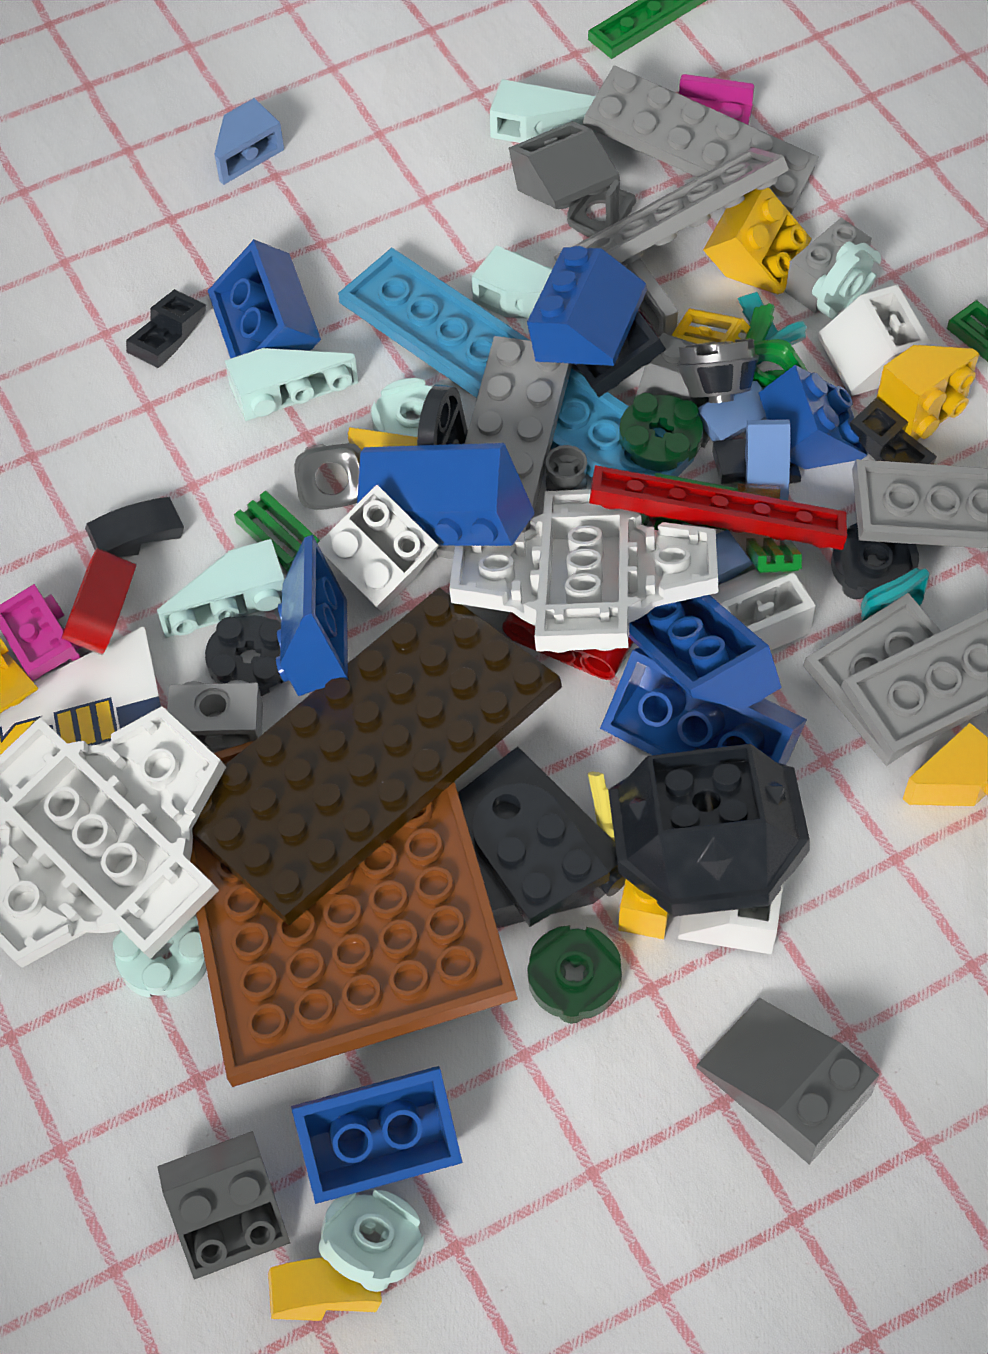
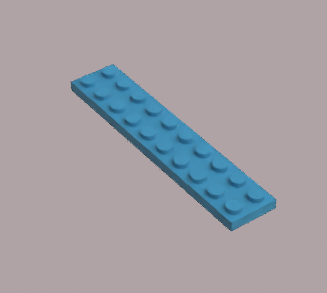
(457, 340)

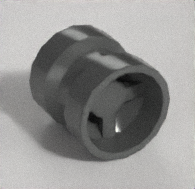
(566, 469)

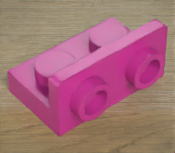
(724, 96)
(35, 633)

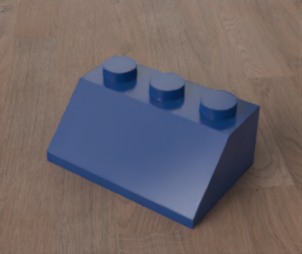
(262, 303)
(585, 308)
(312, 623)
(376, 1134)

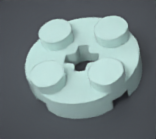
(847, 278)
(395, 402)
(162, 976)
(367, 1261)

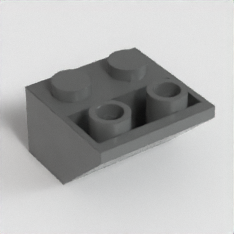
(562, 165)
(222, 1205)

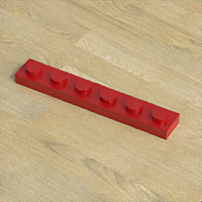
(718, 507)

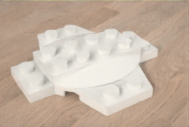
(586, 572)
(101, 835)

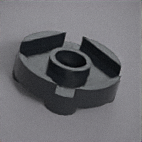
(858, 576)
(239, 635)

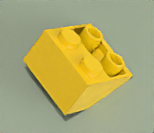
(757, 241)
(928, 385)

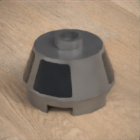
(718, 368)

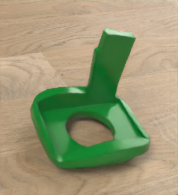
(774, 350)

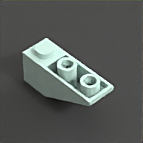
(530, 110)
(509, 283)
(284, 377)
(233, 586)

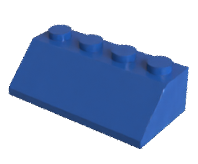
(452, 490)
(707, 652)
(664, 719)

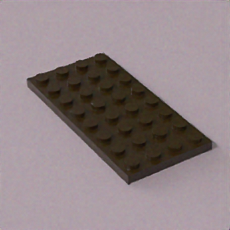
(368, 753)

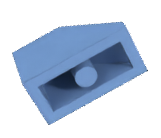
(246, 140)

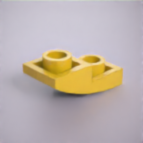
(311, 1287)

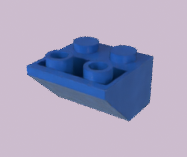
(817, 418)

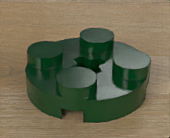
(665, 412)
(574, 999)

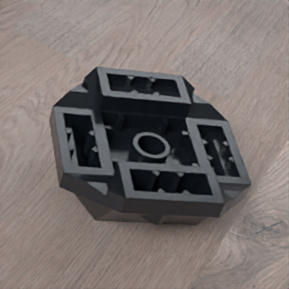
(709, 828)

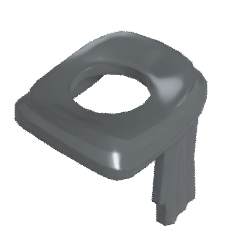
(618, 206)
(311, 459)

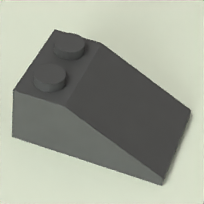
(789, 1077)

